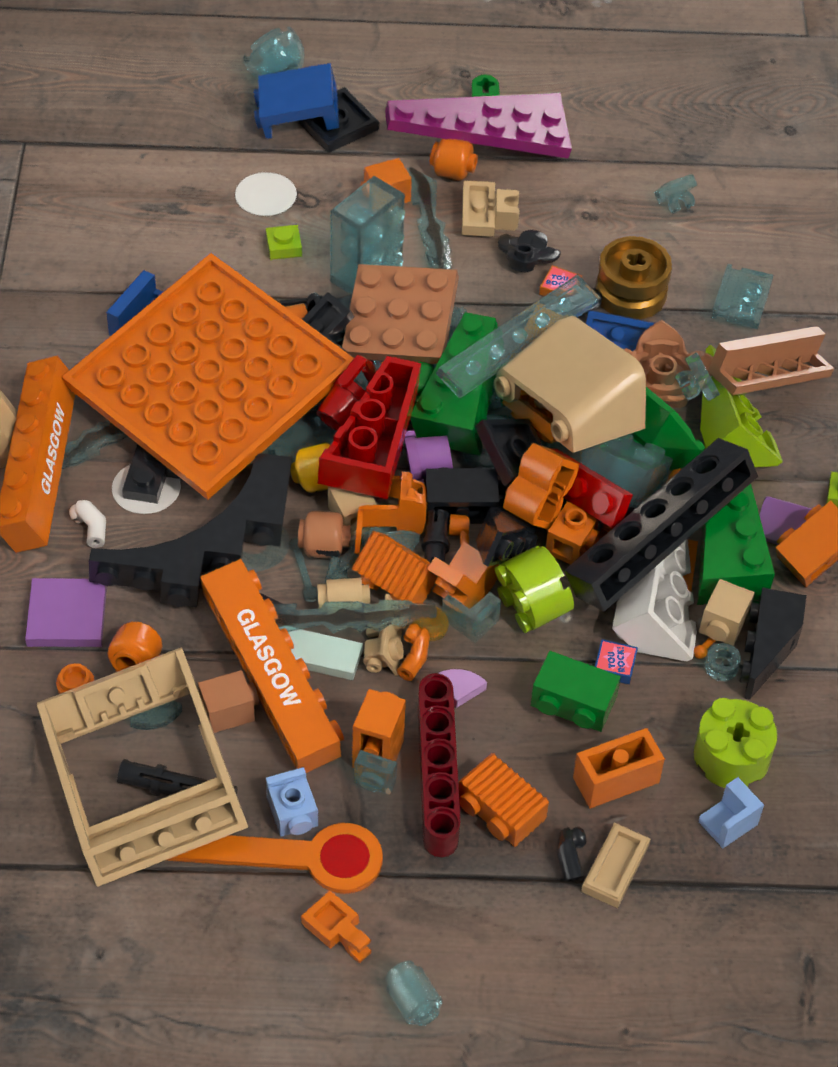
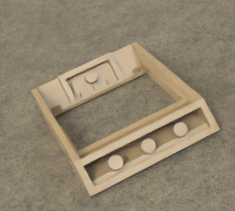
(163, 826)

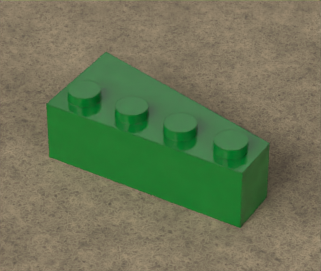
(735, 549)

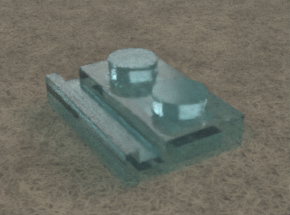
(742, 296)

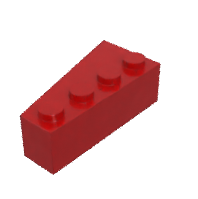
(372, 438)

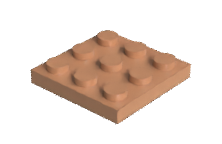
(401, 312)

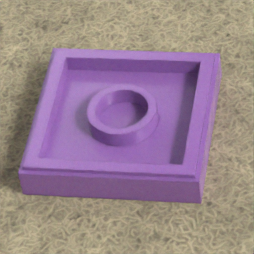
(65, 613)

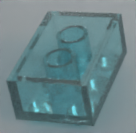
(366, 231)

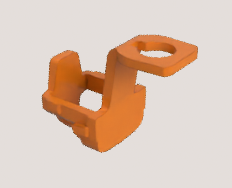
(407, 515)

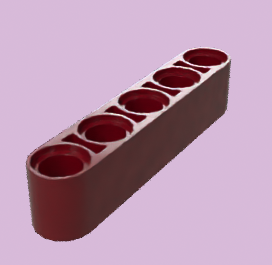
(438, 779)

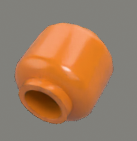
(453, 158)
(133, 645)

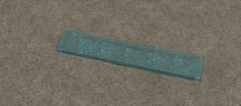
(500, 346)

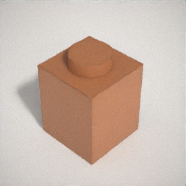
(228, 700)

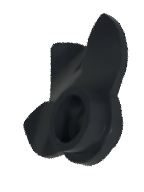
(527, 250)

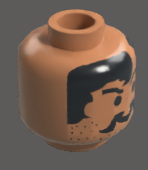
(323, 534)

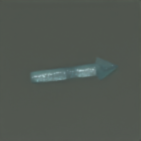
(338, 567)

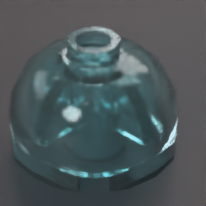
(275, 53)

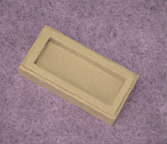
(615, 865)

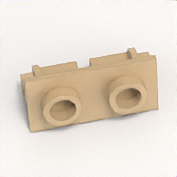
(384, 650)

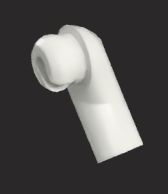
(86, 512)

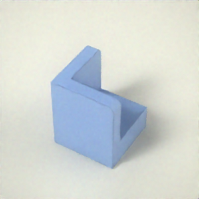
(733, 815)

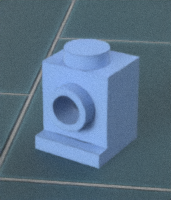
(291, 802)

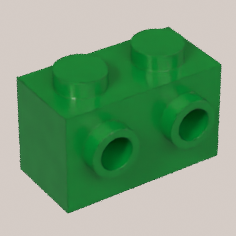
(575, 691)

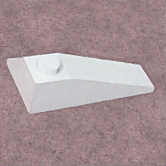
(656, 610)

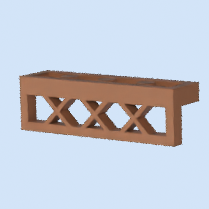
(766, 355)

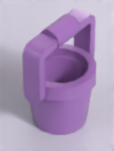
(426, 454)

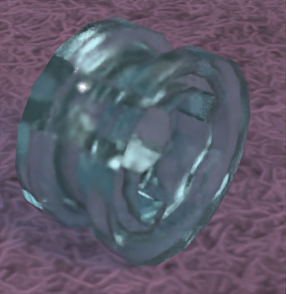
(722, 672)

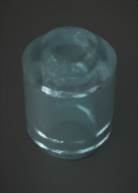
(413, 993)

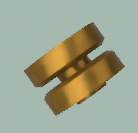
(634, 277)

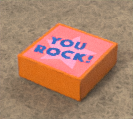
(555, 278)

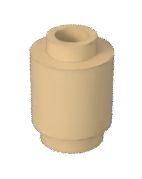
(343, 591)

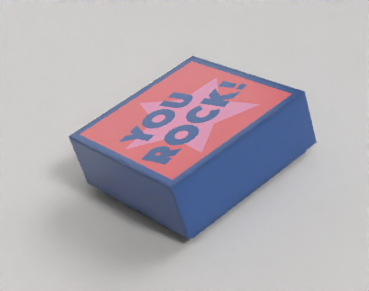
(617, 659)

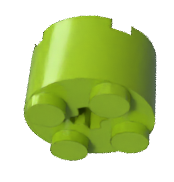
(534, 588)
(735, 741)

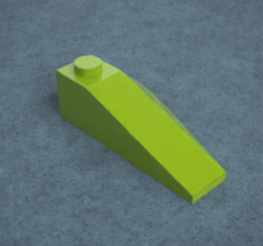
(735, 421)

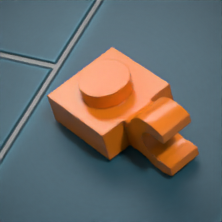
(335, 921)

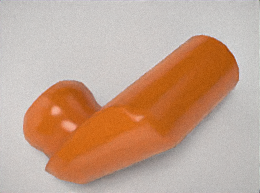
(418, 653)

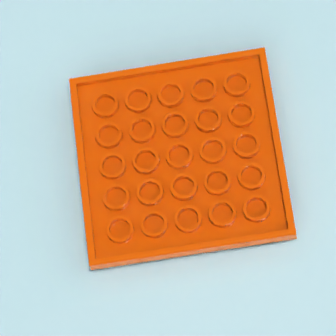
(208, 374)

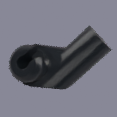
(567, 853)

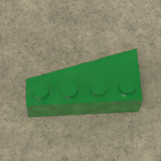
(440, 410)

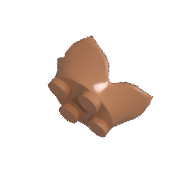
(662, 358)

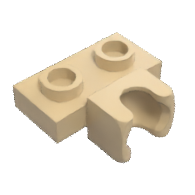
(487, 211)

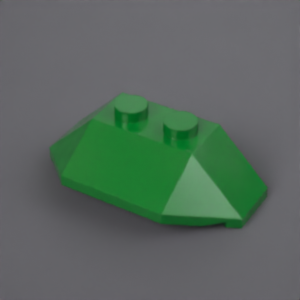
(668, 431)

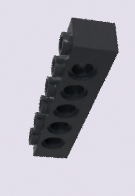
(661, 524)

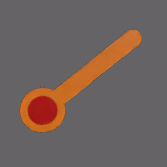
(338, 857)

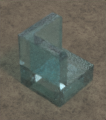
(474, 621)

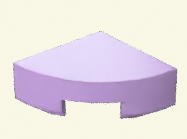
(465, 685)

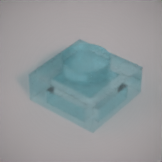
(375, 772)

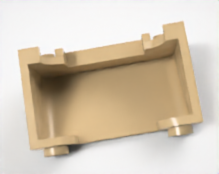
(583, 380)

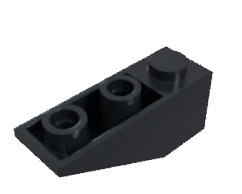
(504, 536)
(775, 635)

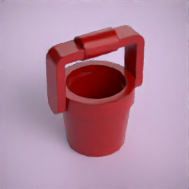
(345, 393)

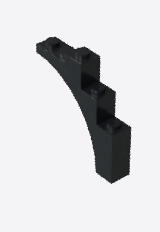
(179, 563)

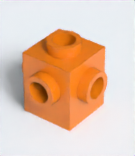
(572, 533)

